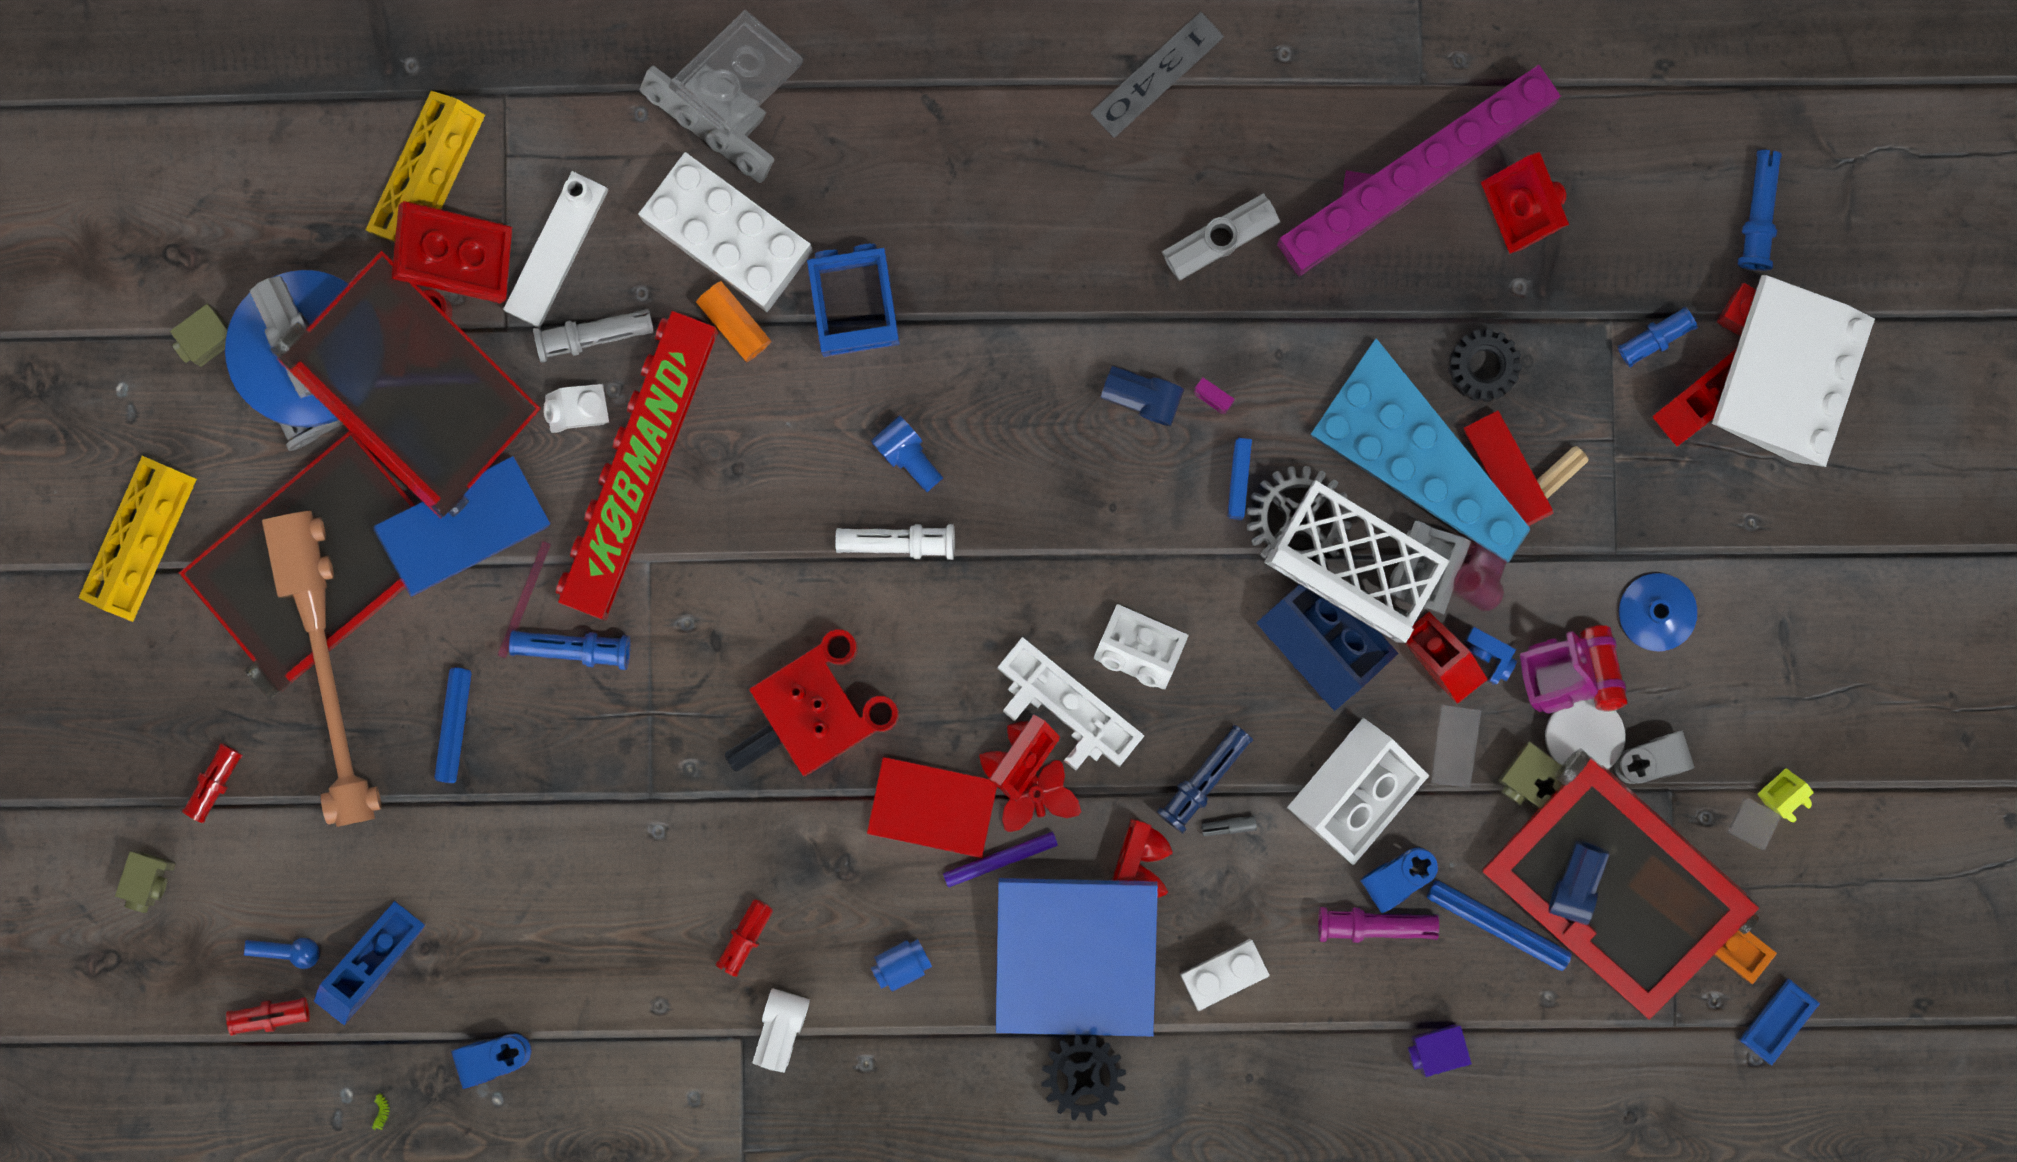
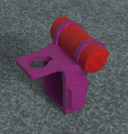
(1574, 671)

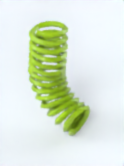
(378, 1100)

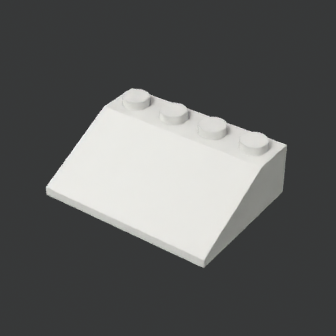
(1793, 371)

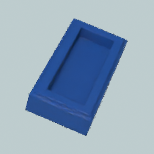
(1239, 478)
(1779, 1021)

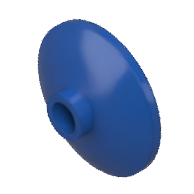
(1638, 616)

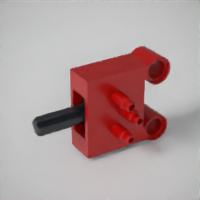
(809, 712)

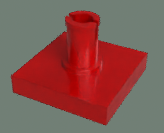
(1526, 202)

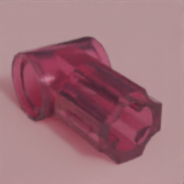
(1480, 579)

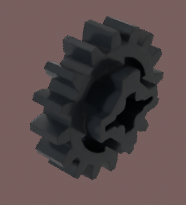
(1098, 1088)

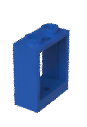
(859, 340)

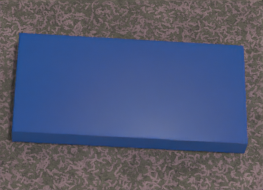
(434, 549)

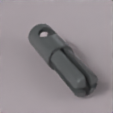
(1231, 826)

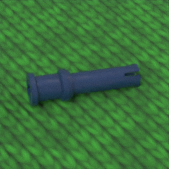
(1193, 792)

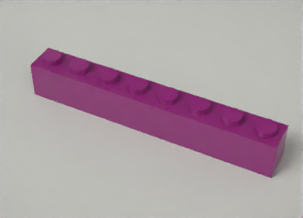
(1418, 170)

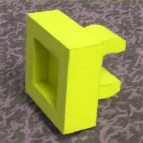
(1786, 794)

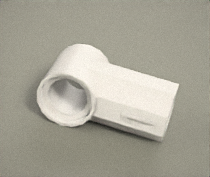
(782, 1022)

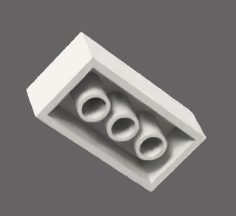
(726, 232)

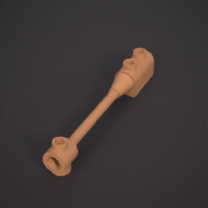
(303, 574)

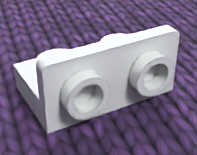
(1140, 647)

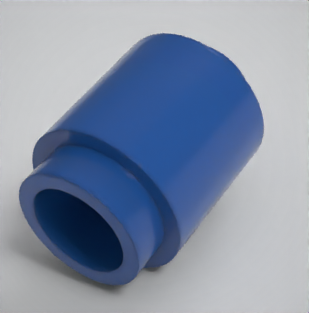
(901, 965)

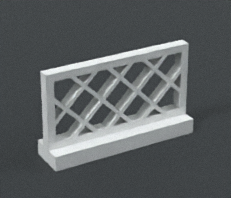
(1340, 592)

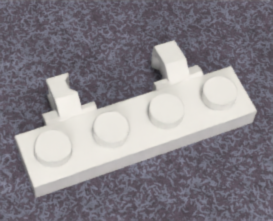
(1044, 683)

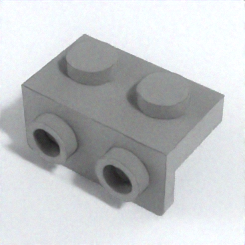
(1443, 543)

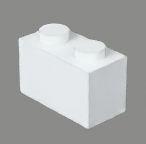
(1224, 974)

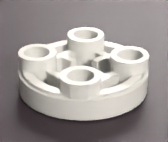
(1585, 727)

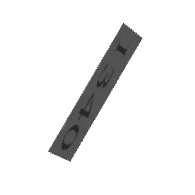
(1157, 74)

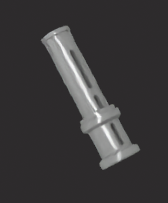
(574, 337)

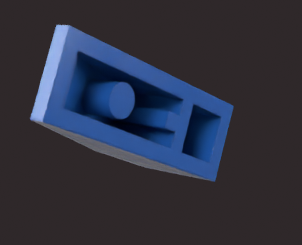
(368, 963)

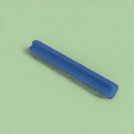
(1499, 925)

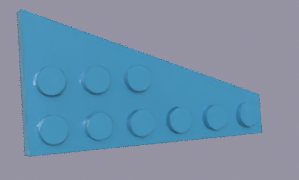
(1402, 441)

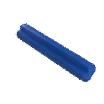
(452, 725)

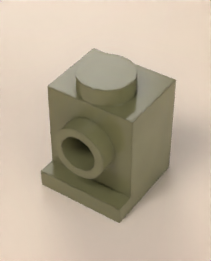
(143, 880)

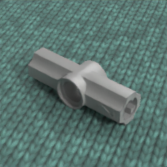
(1243, 225)
(278, 315)

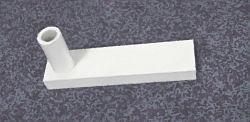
(556, 249)

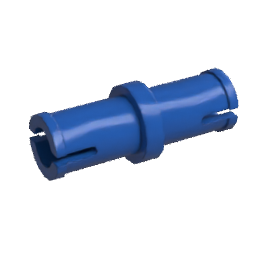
(1657, 336)

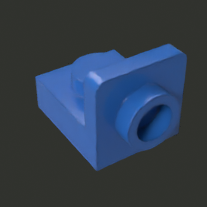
(1487, 647)

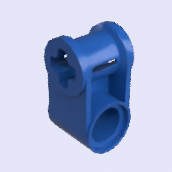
(1392, 881)
(485, 1059)

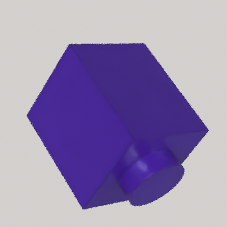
(1439, 1051)

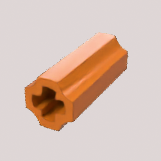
(733, 321)

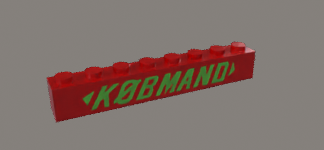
(637, 466)

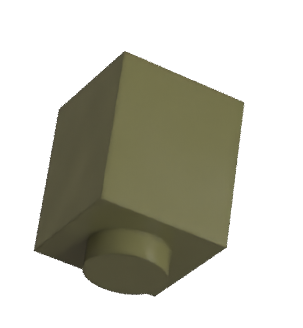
(200, 336)

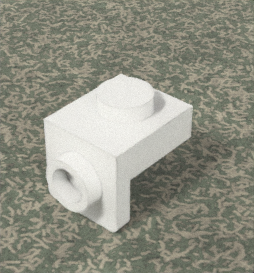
(575, 407)

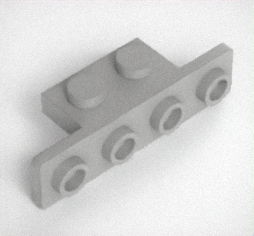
(736, 147)

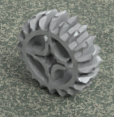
(1286, 505)

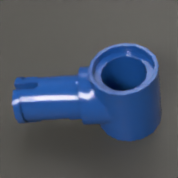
(902, 447)

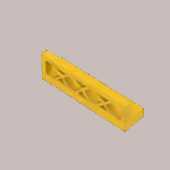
(438, 165)
(140, 541)

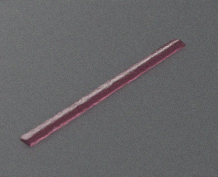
(537, 566)

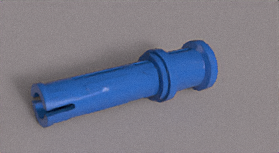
(1759, 229)
(588, 649)

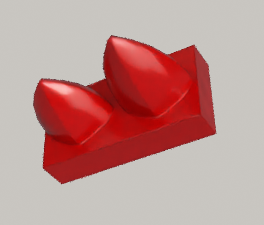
(1030, 747)
(1144, 845)

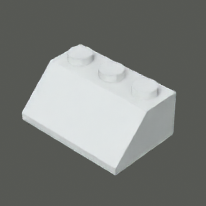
(1358, 791)

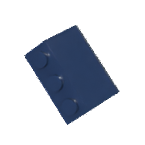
(1326, 644)

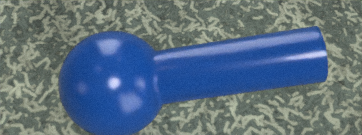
(302, 952)

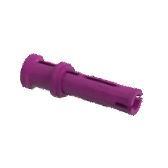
(1360, 925)

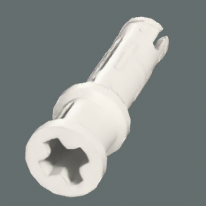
(916, 541)

